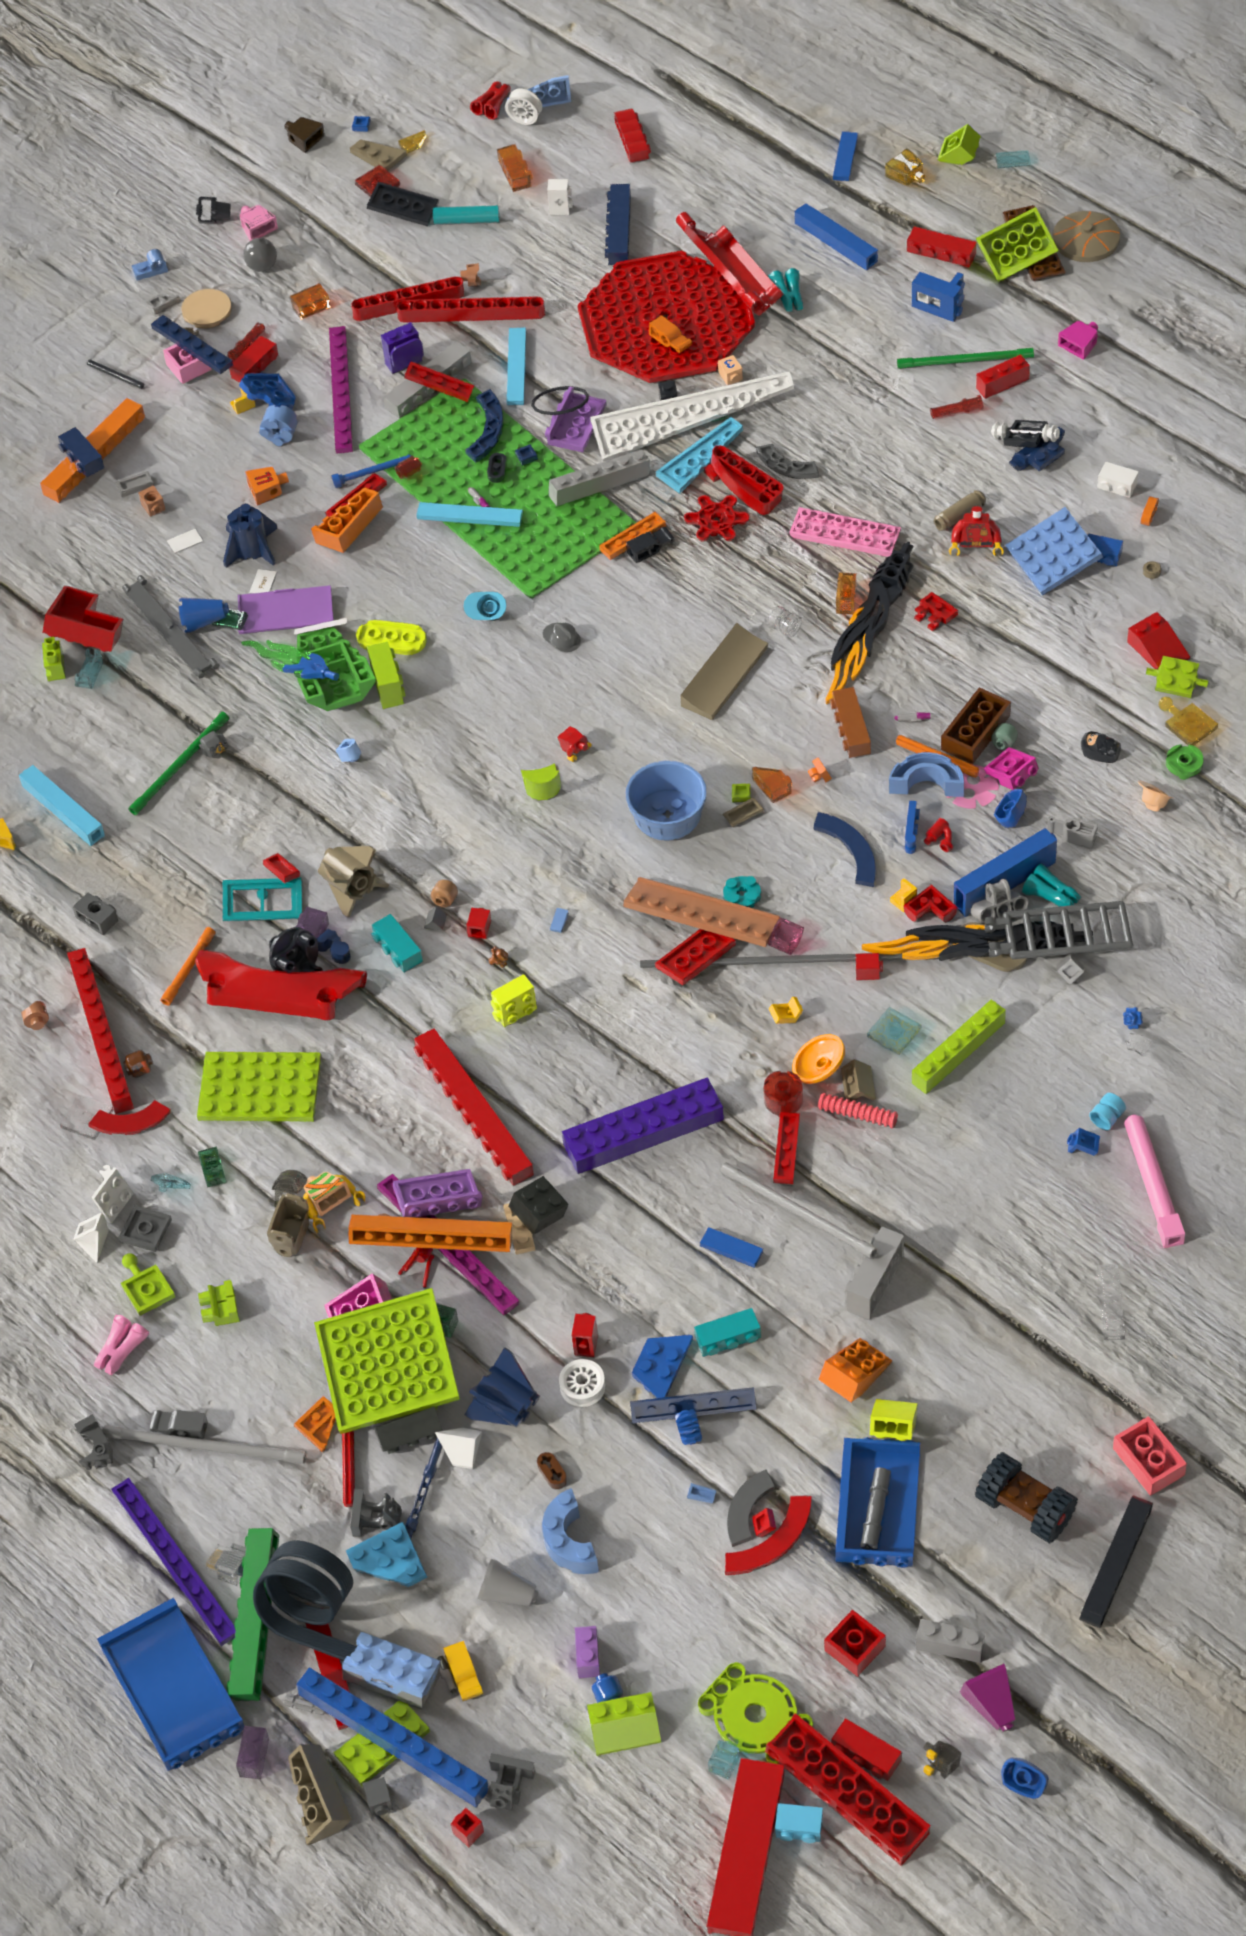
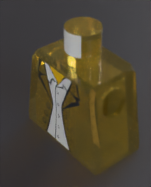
(905, 168)

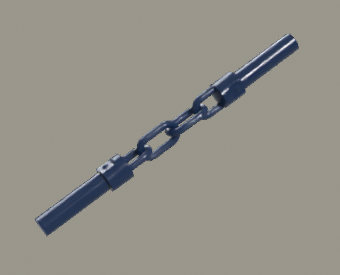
(429, 1473)

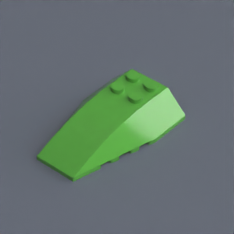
(353, 670)

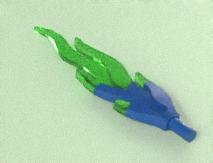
(293, 661)

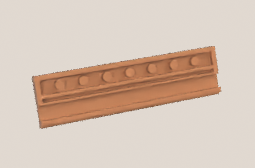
(701, 911)

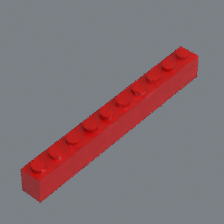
(100, 1031)
(474, 1107)

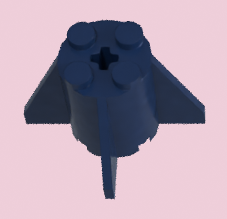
(248, 535)
(503, 1394)

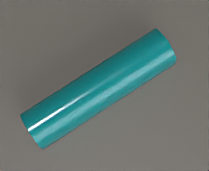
(466, 214)

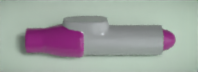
(478, 499)
(913, 717)

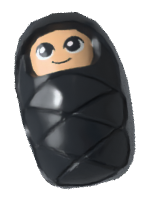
(1100, 747)

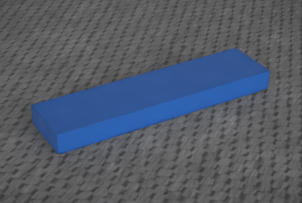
(845, 156)

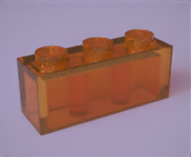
(514, 167)

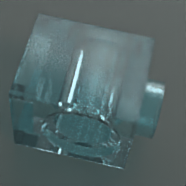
(724, 1759)

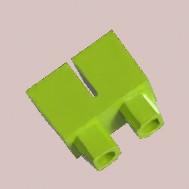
(53, 659)
(222, 1302)

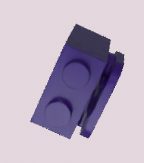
(402, 347)

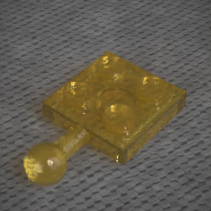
(1188, 724)

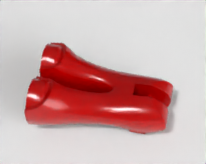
(491, 100)

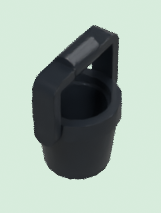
(219, 210)

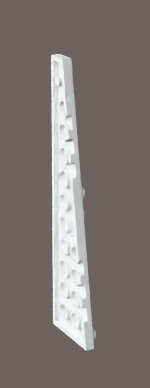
(652, 422)

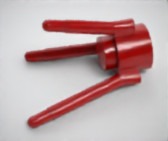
(420, 1255)

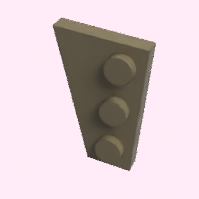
(377, 154)

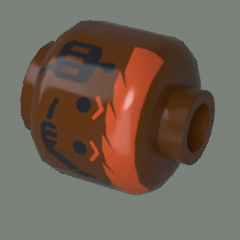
(138, 1063)

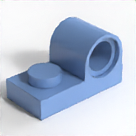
(153, 266)

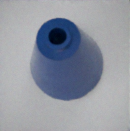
(201, 612)

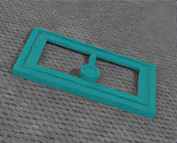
(262, 894)

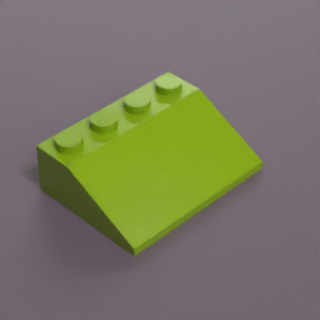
(1016, 244)

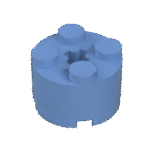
(278, 424)

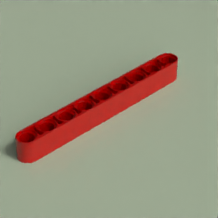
(470, 309)

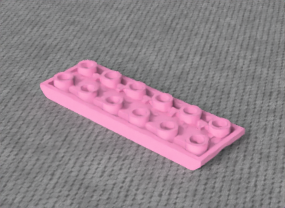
(845, 532)

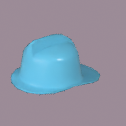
(484, 605)

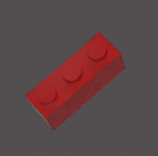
(254, 358)
(1002, 376)
(867, 1750)

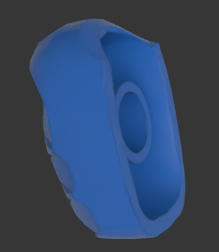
(1011, 808)
(1024, 1777)

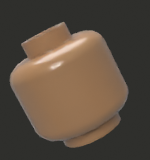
(444, 893)

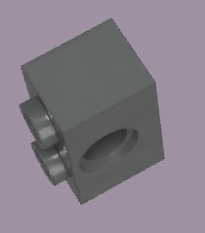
(95, 913)

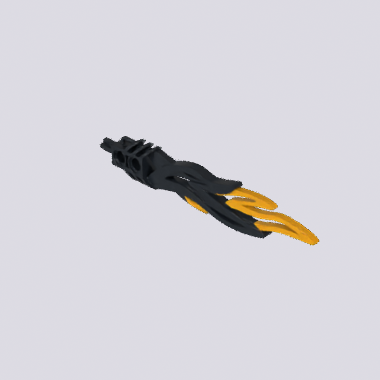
(891, 575)
(966, 941)

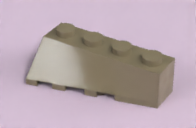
(317, 1793)

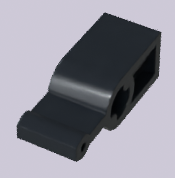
(648, 544)

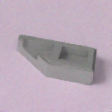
(161, 303)

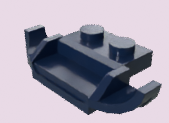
(1038, 456)

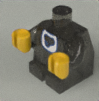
(942, 1758)

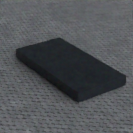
(402, 204)

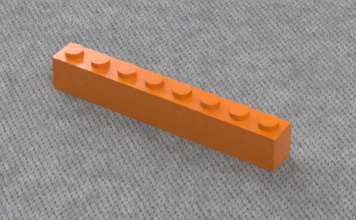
(103, 439)
(430, 1233)

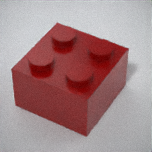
(855, 1643)

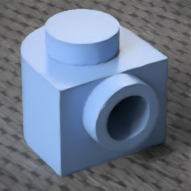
(348, 751)

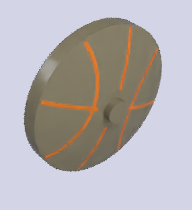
(1086, 236)

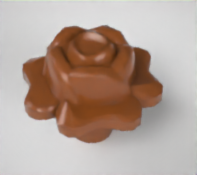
(499, 957)

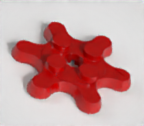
(721, 510)

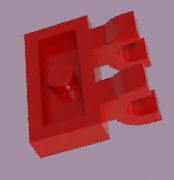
(938, 608)

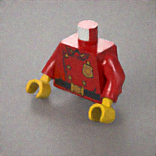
(976, 530)

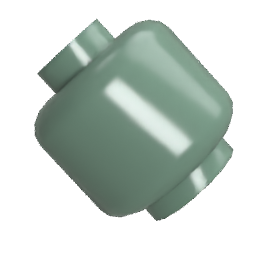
(1004, 736)

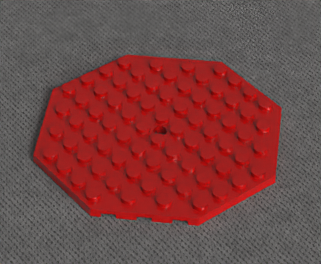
(670, 284)

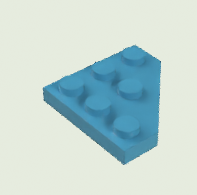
(389, 1557)

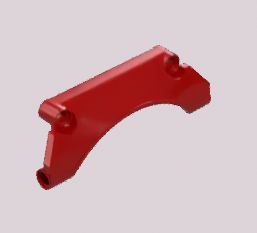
(734, 264)
(275, 991)

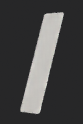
(320, 626)

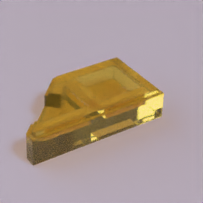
(412, 142)

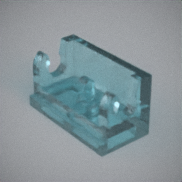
(89, 670)

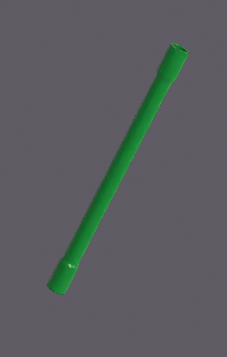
(963, 358)
(142, 800)

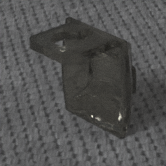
(288, 1182)

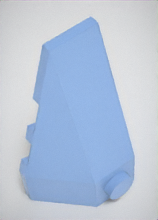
(553, 91)

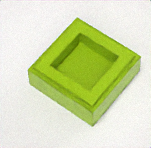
(741, 792)

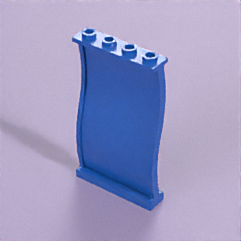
(171, 1684)

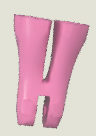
(113, 1353)

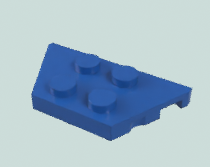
(661, 1362)

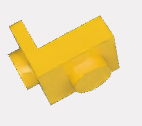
(786, 1012)

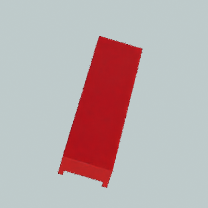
(848, 1789)
(746, 1848)

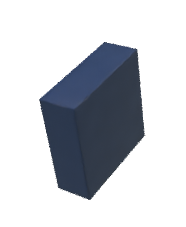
(526, 454)

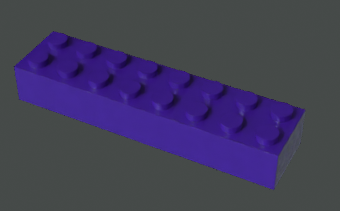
(642, 1125)

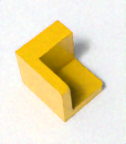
(242, 404)
(904, 895)

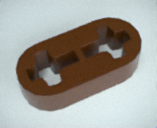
(548, 1472)

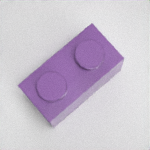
(587, 1652)

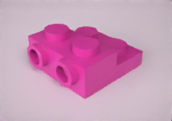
(1012, 768)

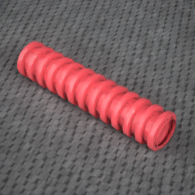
(857, 1110)

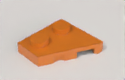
(317, 1423)

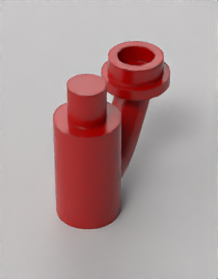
(939, 827)

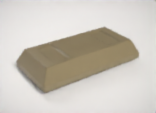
(743, 812)

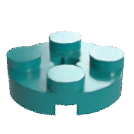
(742, 883)

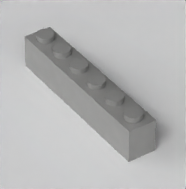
(410, 394)
(599, 477)

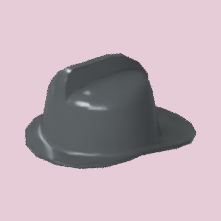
(562, 636)

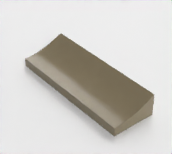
(723, 672)

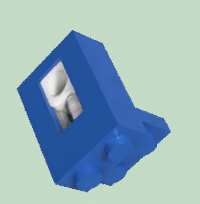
(938, 296)

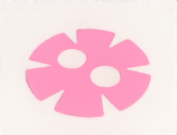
(981, 794)

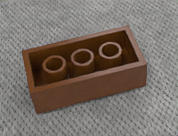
(974, 725)

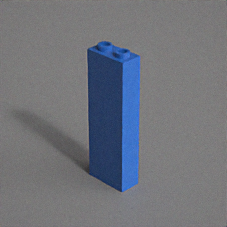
(1013, 866)

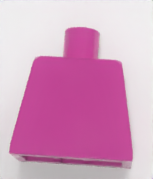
(1079, 338)

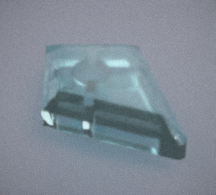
(169, 1181)

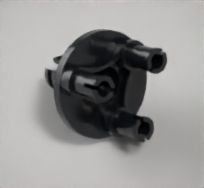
(294, 951)

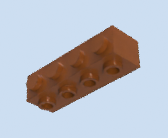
(850, 722)

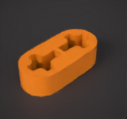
(1149, 511)

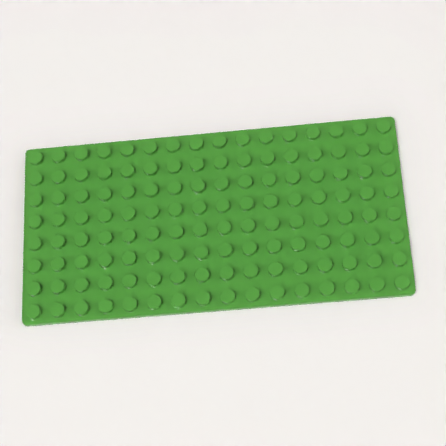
(550, 537)

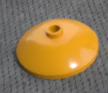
(819, 1058)

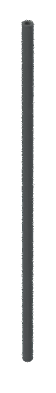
(783, 959)

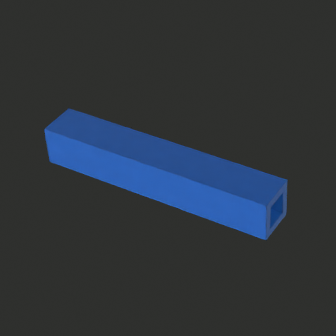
(836, 236)

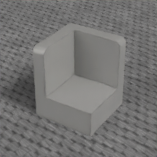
(1070, 968)

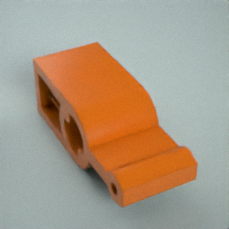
(668, 334)

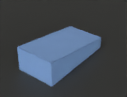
(559, 920)
(701, 1493)

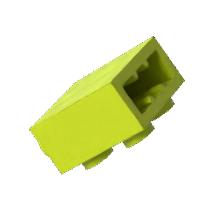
(513, 1001)
(893, 1419)

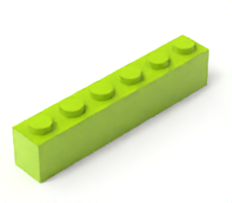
(958, 1046)

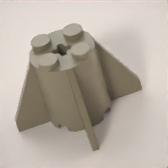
(349, 874)

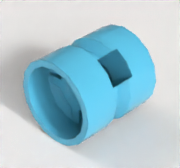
(1107, 1111)

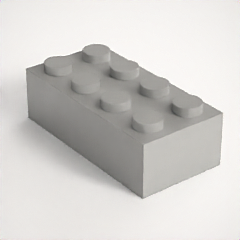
(874, 1274)

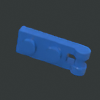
(911, 827)

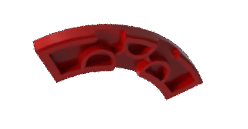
(130, 1123)

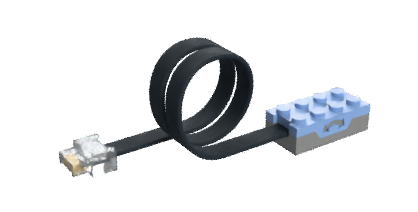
(371, 1663)

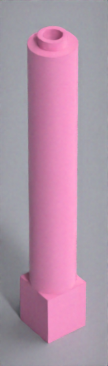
(1168, 1221)

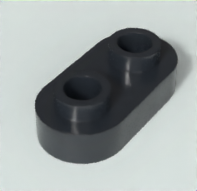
(496, 467)

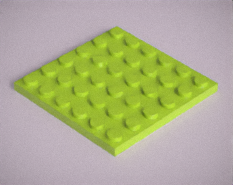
(386, 1361)

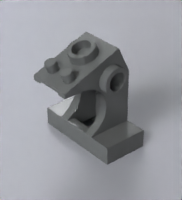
(102, 1451)
(363, 1510)
(510, 1771)

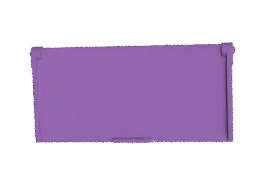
(286, 609)

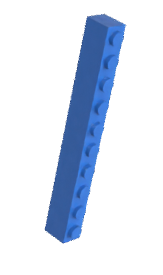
(393, 1737)

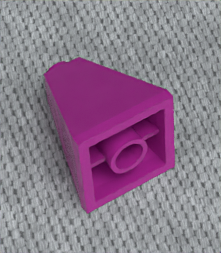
(991, 1697)

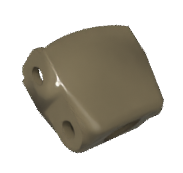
(289, 1225)

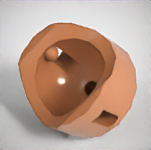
(471, 275)
(35, 1015)

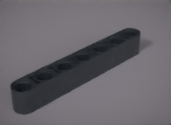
(1116, 1561)

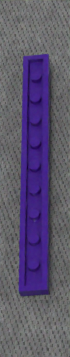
(175, 1561)

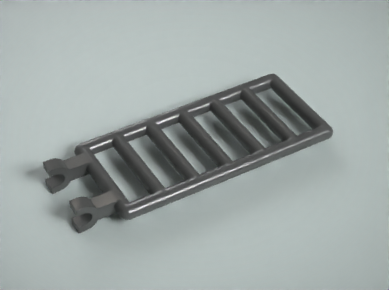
(996, 949)

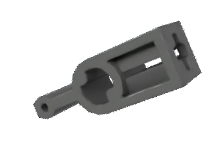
(180, 1423)

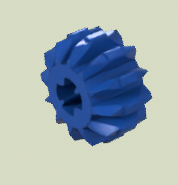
(688, 1427)

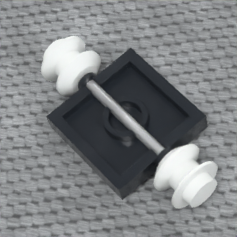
(1025, 433)

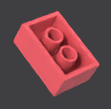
(1149, 1456)

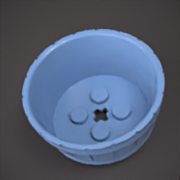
(663, 788)

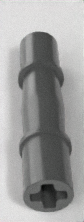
(875, 1509)

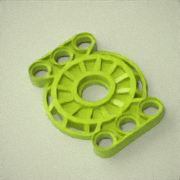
(740, 1695)

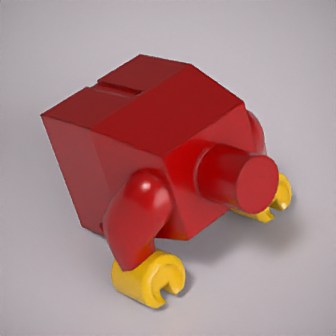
(573, 742)

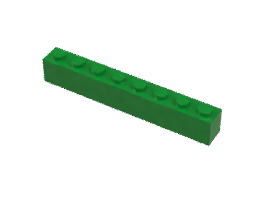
(251, 1632)

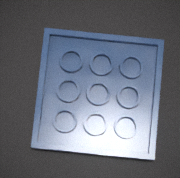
(1053, 551)

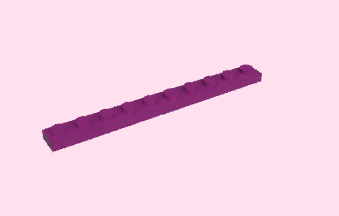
(340, 390)
(465, 1262)

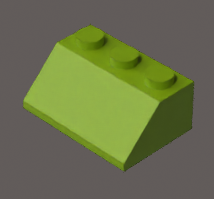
(624, 1723)

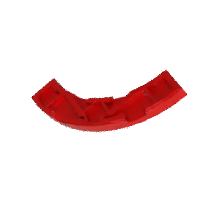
(774, 1546)

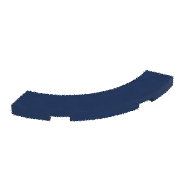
(492, 429)
(853, 842)

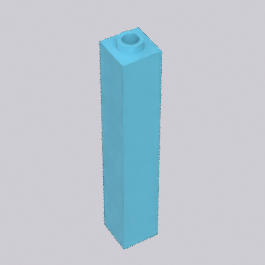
(61, 805)

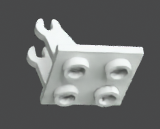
(112, 1193)

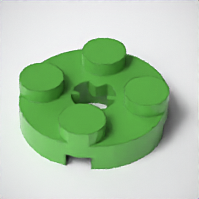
(1182, 769)

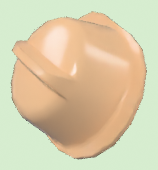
(1153, 796)

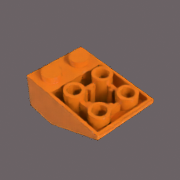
(854, 1369)

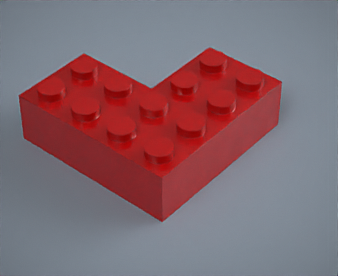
(76, 620)

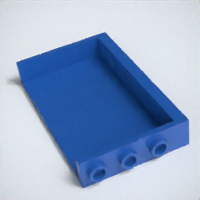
(899, 1516)

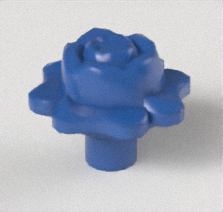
(1132, 1018)

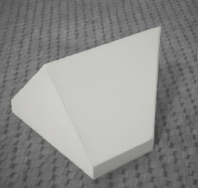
(92, 1235)
(460, 1445)

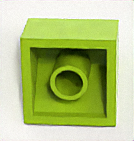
(960, 146)

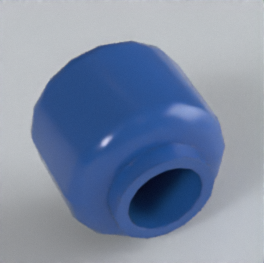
(606, 1688)

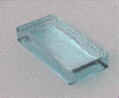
(1012, 159)

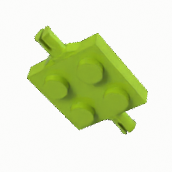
(1177, 677)

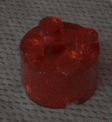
(783, 1092)

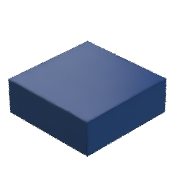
(361, 123)

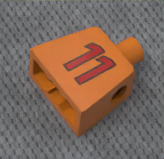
(265, 483)

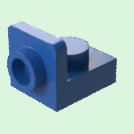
(1083, 1141)

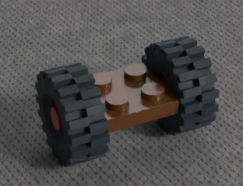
(1010, 1486)

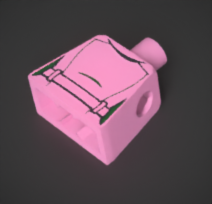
(257, 221)

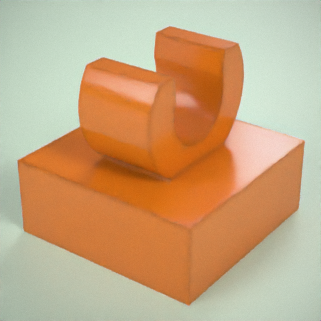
(819, 771)

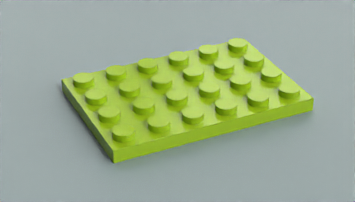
(259, 1086)

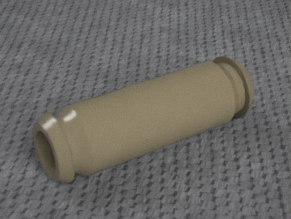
(956, 511)

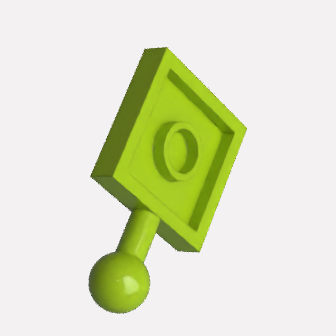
(146, 1288)

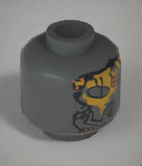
(213, 744)

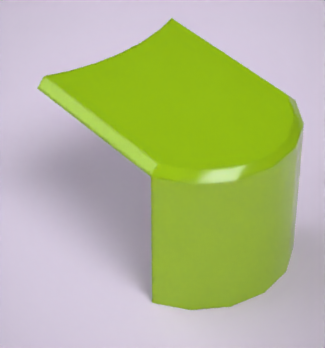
(542, 783)

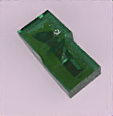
(211, 1167)

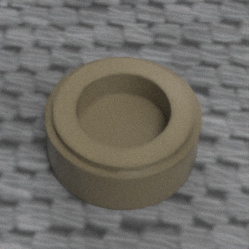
(1151, 570)

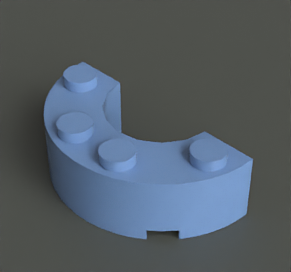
(927, 767)
(562, 1550)

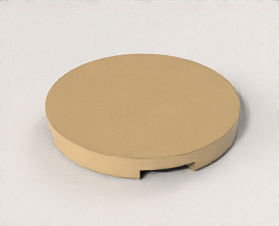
(206, 308)

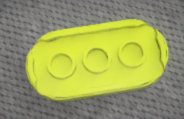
(402, 637)

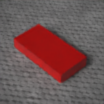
(281, 868)

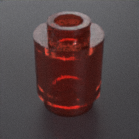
(408, 467)

